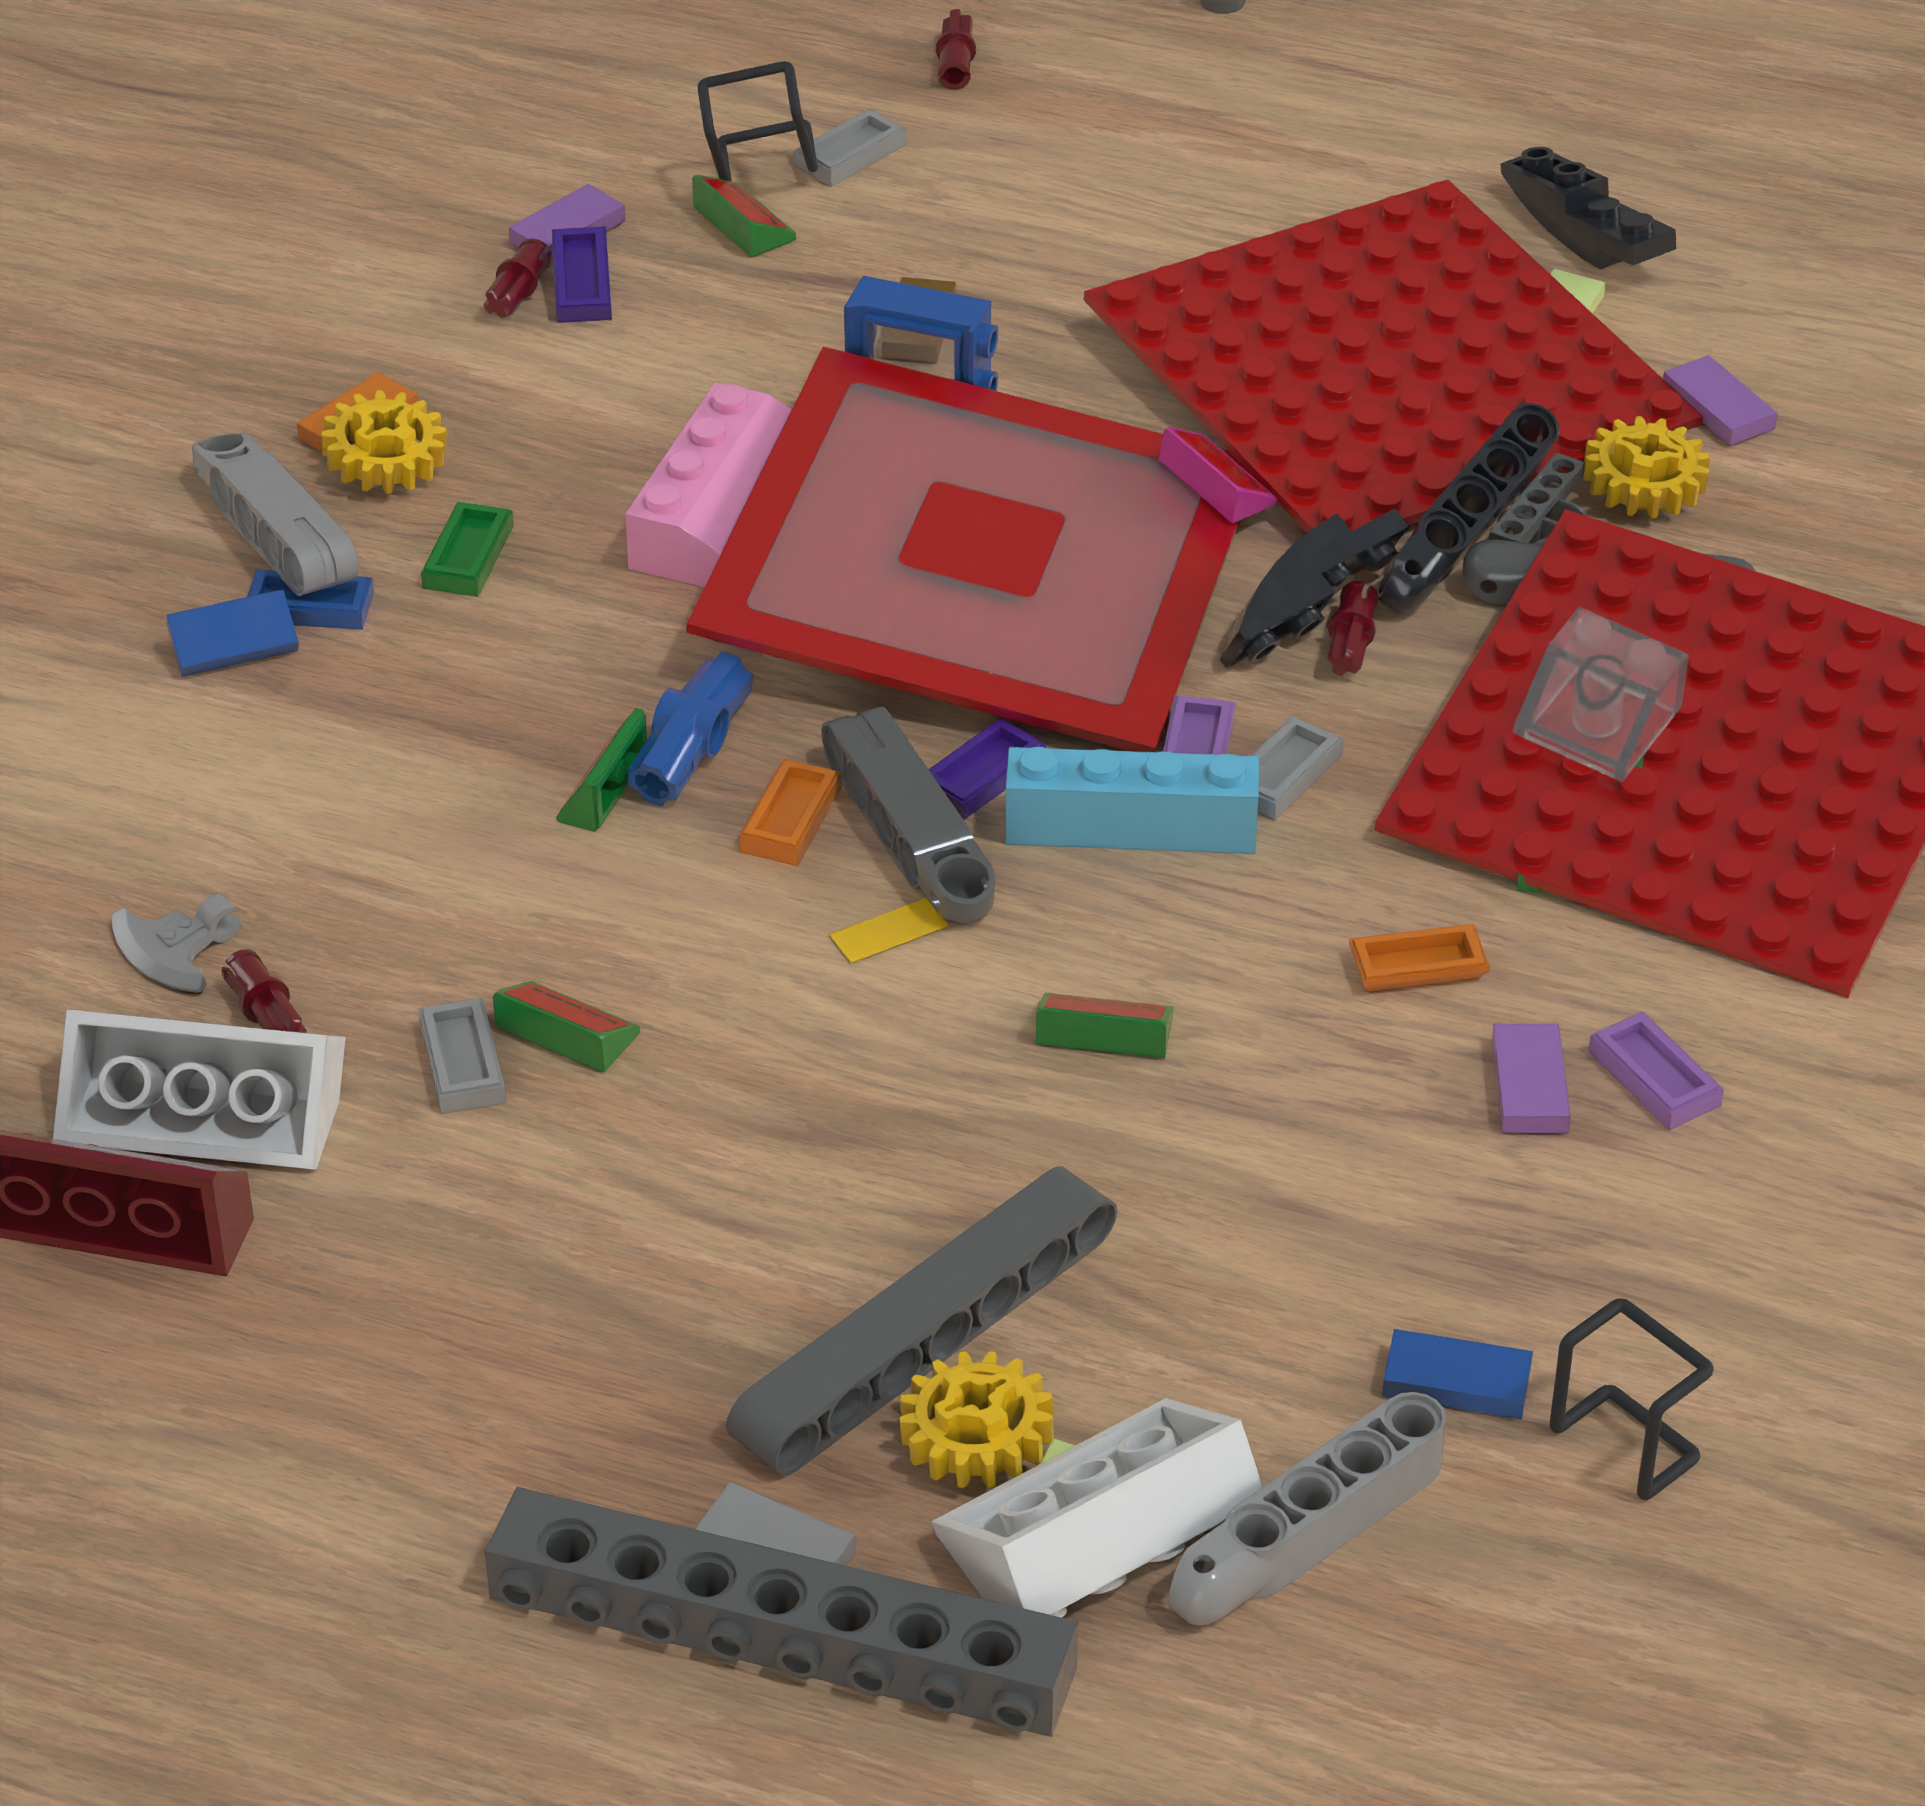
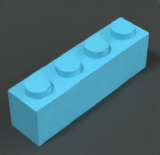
(1132, 800)

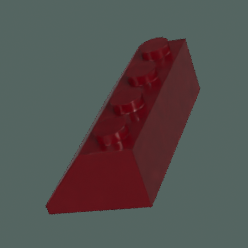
(122, 1203)

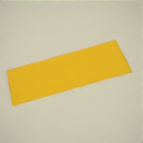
(888, 930)

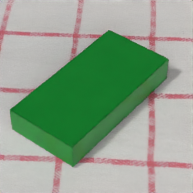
(467, 549)

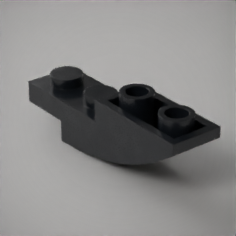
(1580, 214)
(1306, 579)

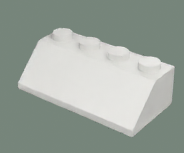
(197, 1089)
(1102, 1508)

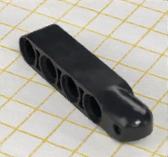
(1469, 506)

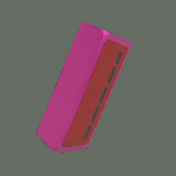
(1213, 474)

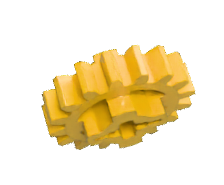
(384, 441)
(1646, 467)
(976, 1419)

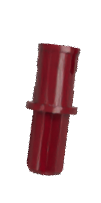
(955, 50)
(517, 277)
(1352, 628)
(261, 996)

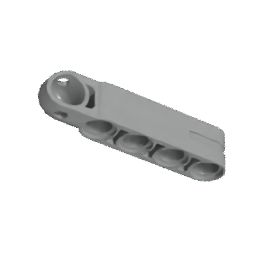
(275, 513)
(1312, 1509)

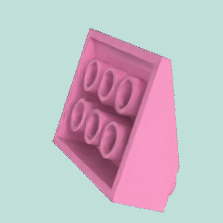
(703, 485)

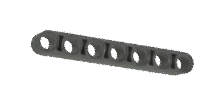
(920, 1319)

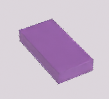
(577, 210)
(1722, 399)
(1200, 726)
(1656, 1070)
(1530, 1078)

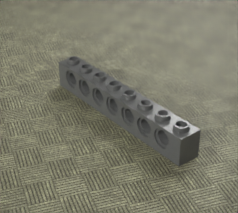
(783, 1611)

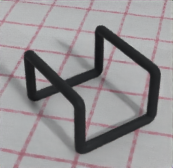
(718, 146)
(1651, 1418)

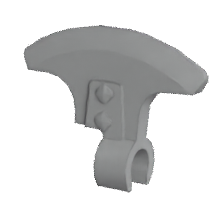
(168, 945)

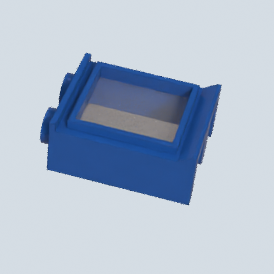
(922, 330)

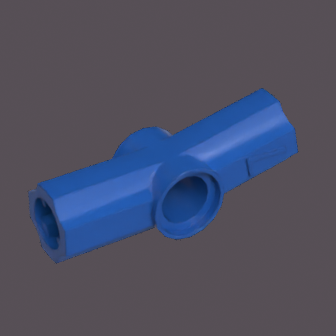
(689, 727)

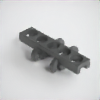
(1548, 503)

